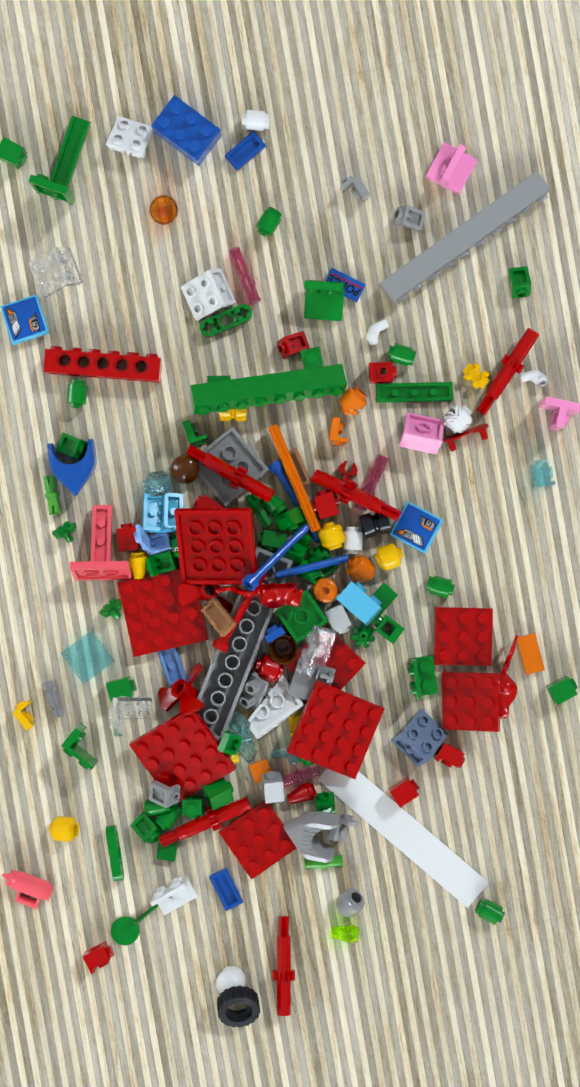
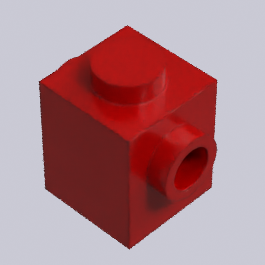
(325, 504)

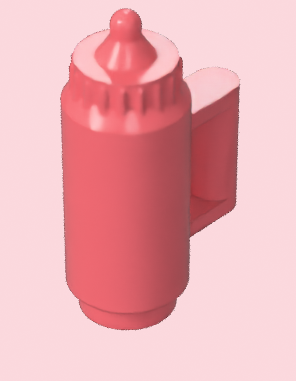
(28, 885)

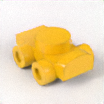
(472, 373)

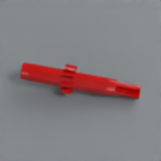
(511, 365)
(237, 477)
(350, 492)
(204, 822)
(283, 974)

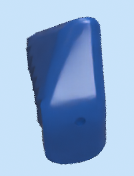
(73, 475)

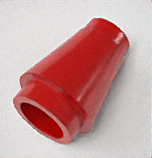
(302, 793)

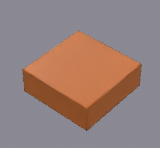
(258, 768)

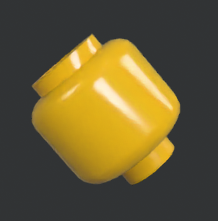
(331, 536)
(388, 557)
(64, 828)

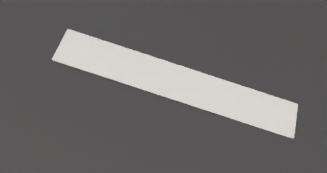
(406, 835)

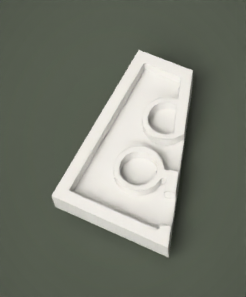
(274, 709)

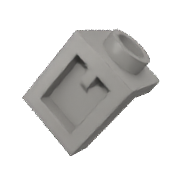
(358, 190)
(409, 217)
(164, 795)
(341, 831)

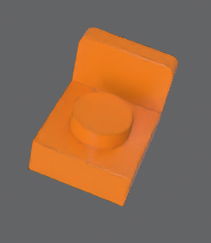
(335, 429)

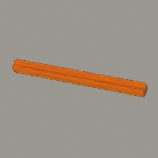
(294, 478)

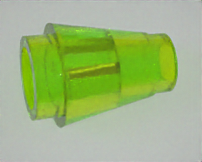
(345, 933)

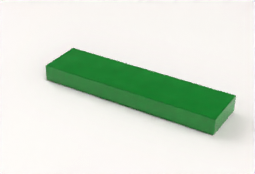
(414, 392)

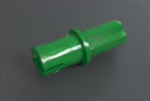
(259, 511)

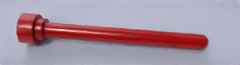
(222, 643)

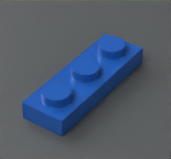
(274, 632)

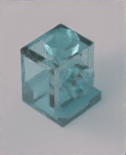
(541, 474)

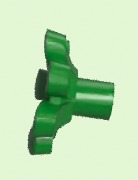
(65, 531)
(111, 609)
(358, 635)

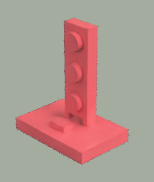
(101, 540)

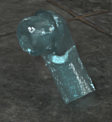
(281, 753)

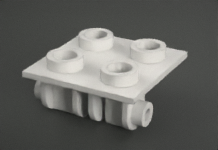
(129, 137)

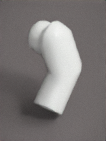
(373, 331)
(535, 376)

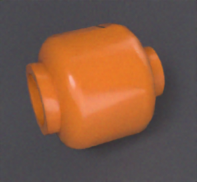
(352, 401)
(360, 569)
(325, 590)

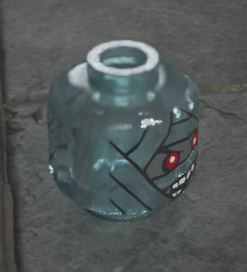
(157, 483)

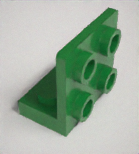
(324, 300)
(423, 676)
(72, 748)

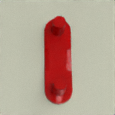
(481, 428)

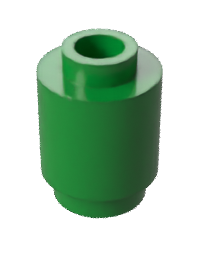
(268, 222)
(401, 354)
(77, 393)
(440, 586)
(489, 911)

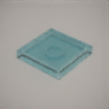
(87, 657)

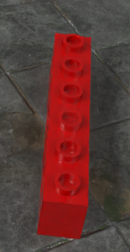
(53, 365)

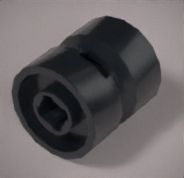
(374, 524)

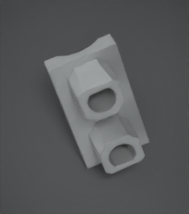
(254, 692)

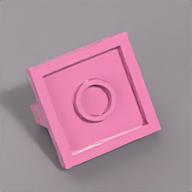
(451, 167)
(561, 411)
(422, 433)

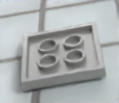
(235, 451)

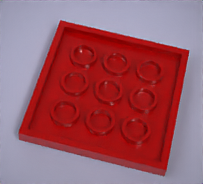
(215, 545)
(156, 618)
(335, 729)
(182, 754)

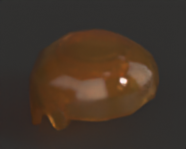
(164, 210)

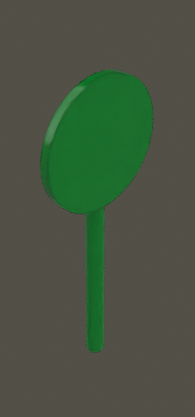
(126, 929)

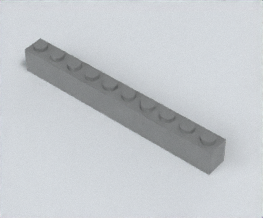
(465, 237)

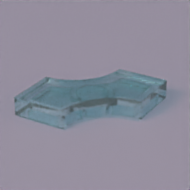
(241, 727)

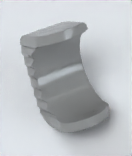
(303, 832)

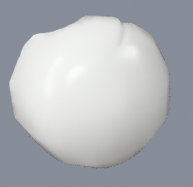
(230, 977)

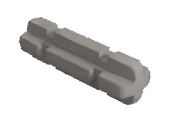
(52, 699)

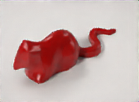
(271, 594)
(508, 687)

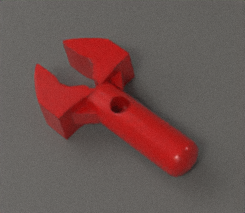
(345, 477)

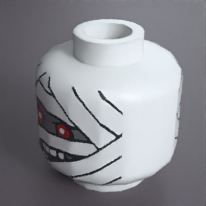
(458, 419)

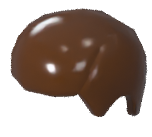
(184, 469)
(283, 649)

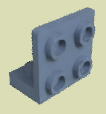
(420, 738)

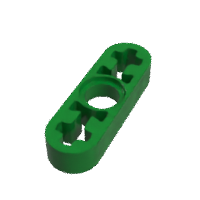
(241, 320)
(114, 853)

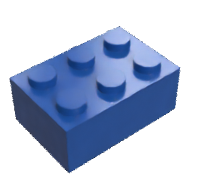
(186, 130)

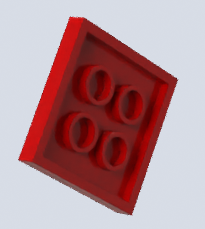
(463, 636)
(340, 658)
(471, 701)
(257, 839)

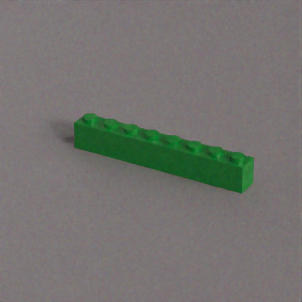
(267, 389)

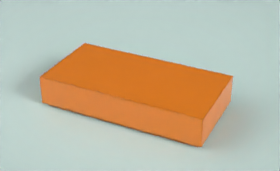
(530, 653)

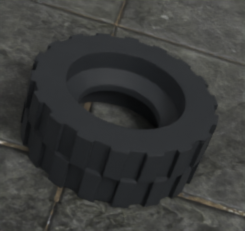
(242, 1017)

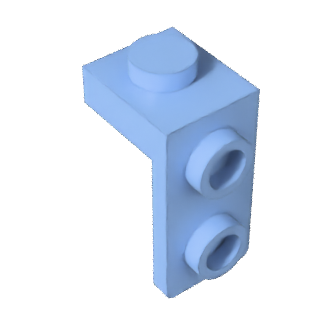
(154, 543)

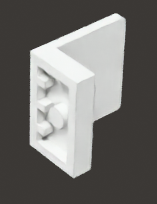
(208, 293)
(174, 895)

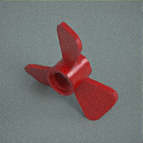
(188, 593)
(182, 692)

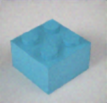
(359, 603)

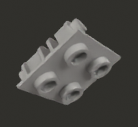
(302, 685)

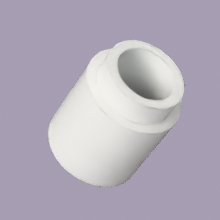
(256, 120)
(353, 540)

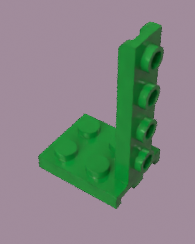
(65, 163)

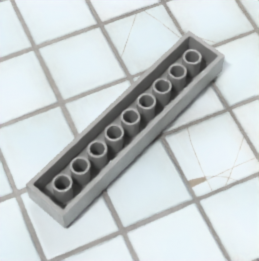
(230, 669)

